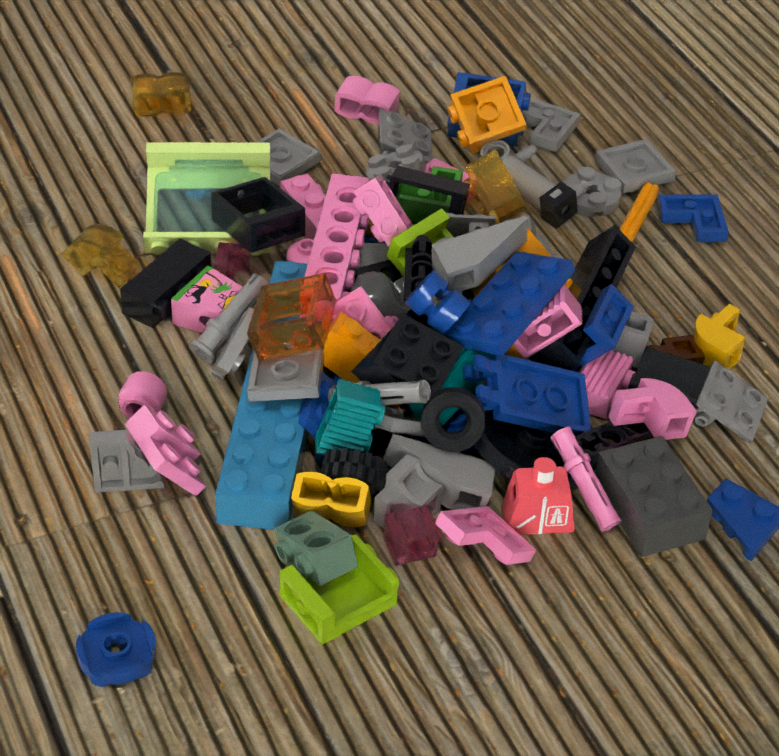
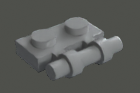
(231, 355)

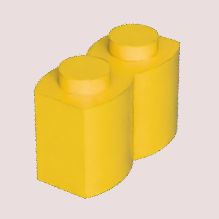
(341, 499)

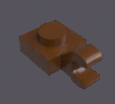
(682, 347)

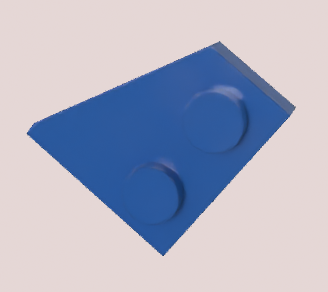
(744, 516)

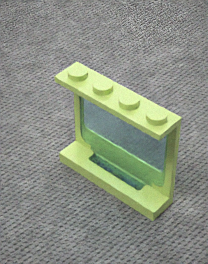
(181, 188)

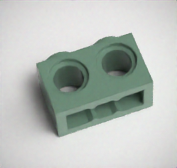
(315, 547)

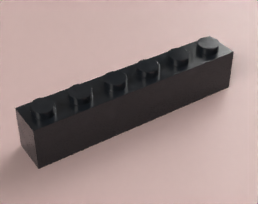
(598, 267)

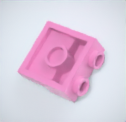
(383, 209)
(167, 447)

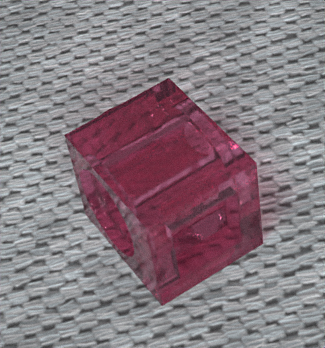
(411, 535)

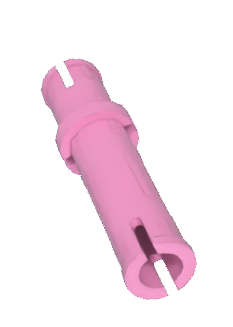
(578, 465)

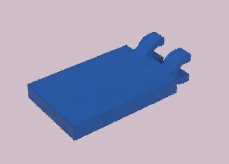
(531, 393)

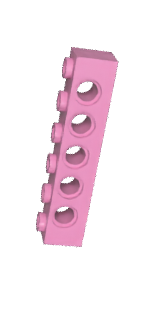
(339, 235)

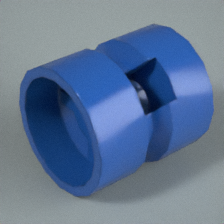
(446, 311)

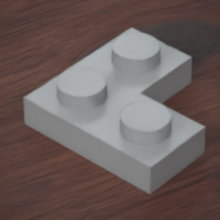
(551, 123)

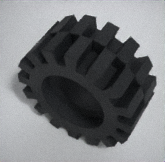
(357, 466)

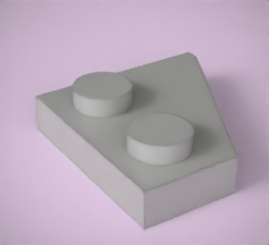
(120, 463)

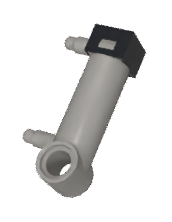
(554, 201)

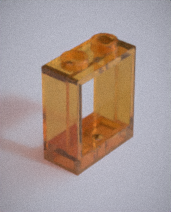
(287, 299)

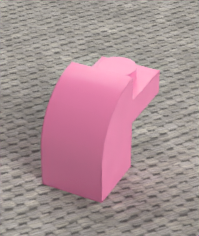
(657, 405)

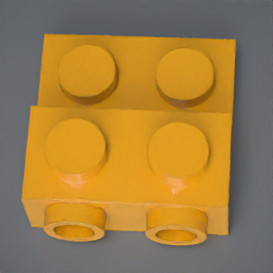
(486, 113)

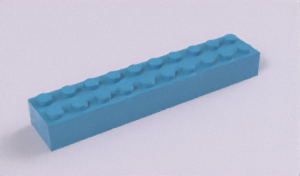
(263, 450)

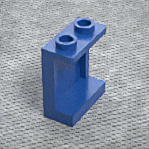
(605, 323)

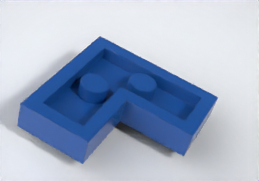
(698, 209)

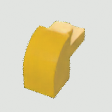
(719, 337)

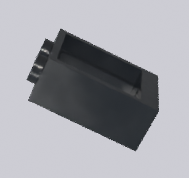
(454, 188)
(280, 224)

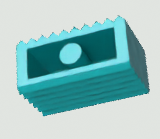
(350, 418)

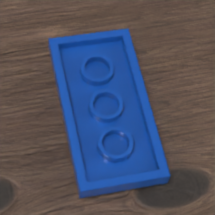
(510, 302)

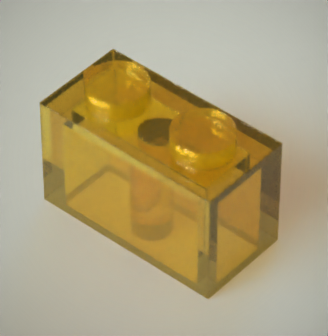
(495, 187)

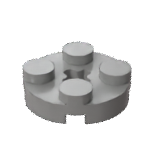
(403, 156)
(603, 190)

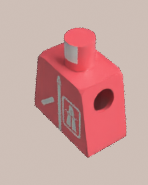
(539, 500)

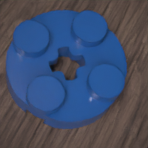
(116, 667)

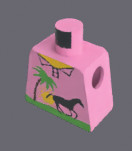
(203, 299)

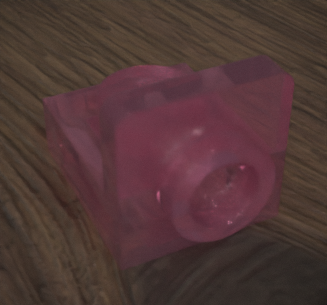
(232, 259)

